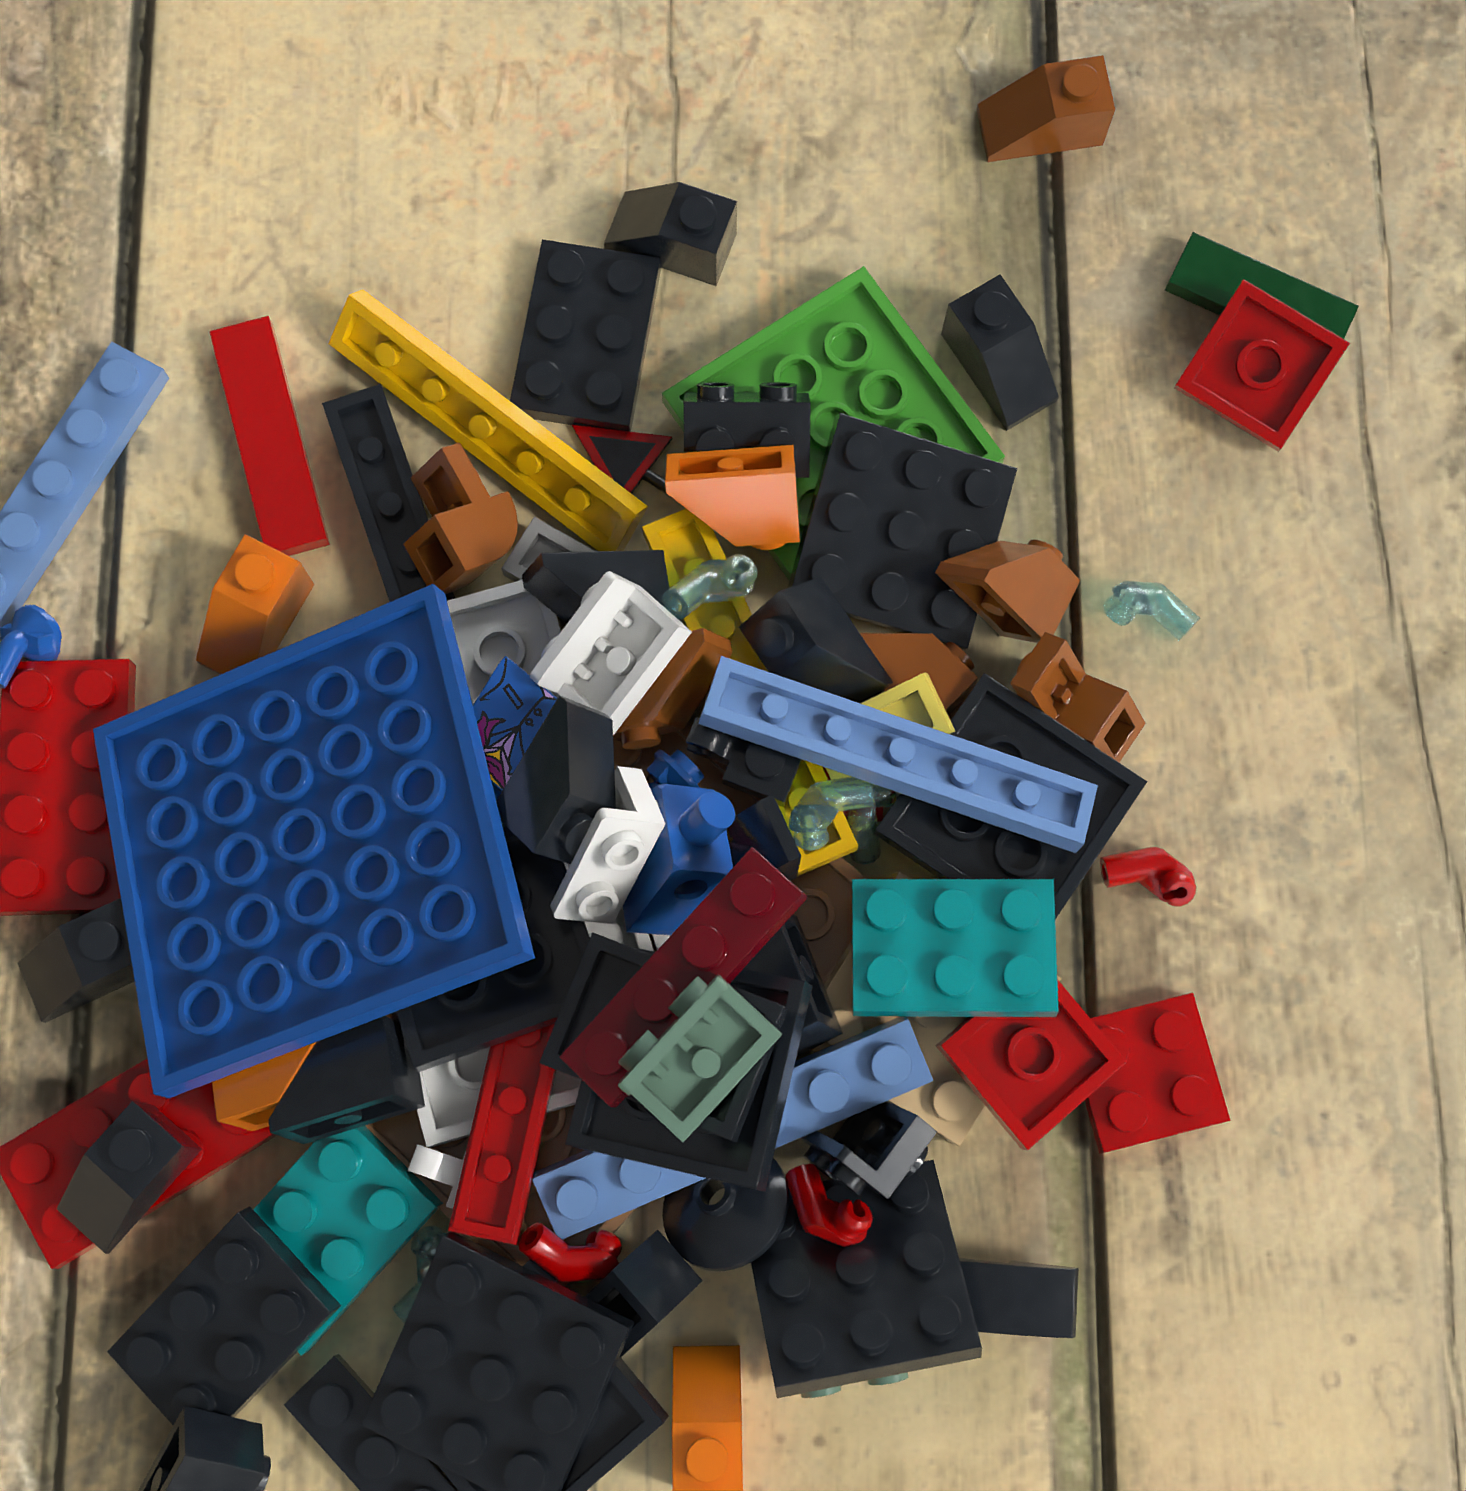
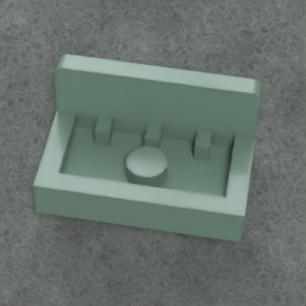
(697, 1056)

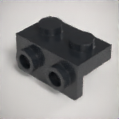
(737, 420)
(872, 1149)

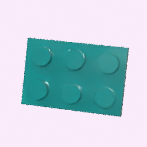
(954, 948)
(347, 1213)

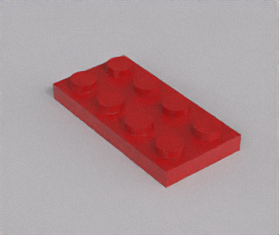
(51, 788)
(45, 1157)

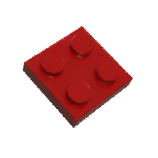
(1261, 365)
(1032, 1067)
(1167, 1077)

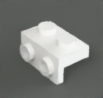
(611, 648)
(611, 853)

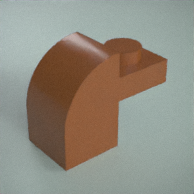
(466, 525)
(1085, 705)

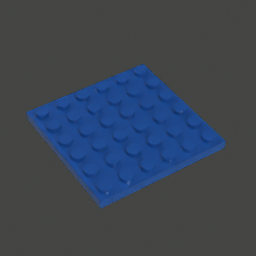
(307, 844)

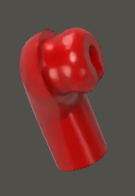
(825, 1218)

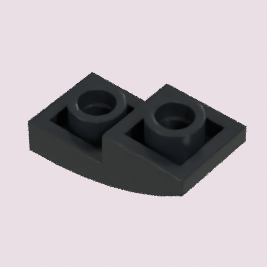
(1022, 1297)

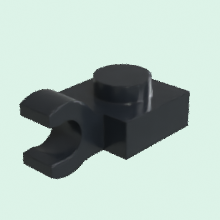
(750, 765)

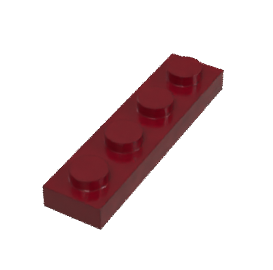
(711, 941)

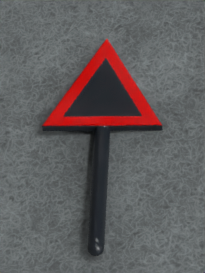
(624, 454)

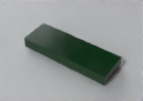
(1212, 273)

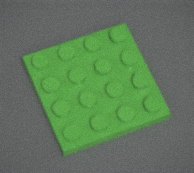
(854, 361)

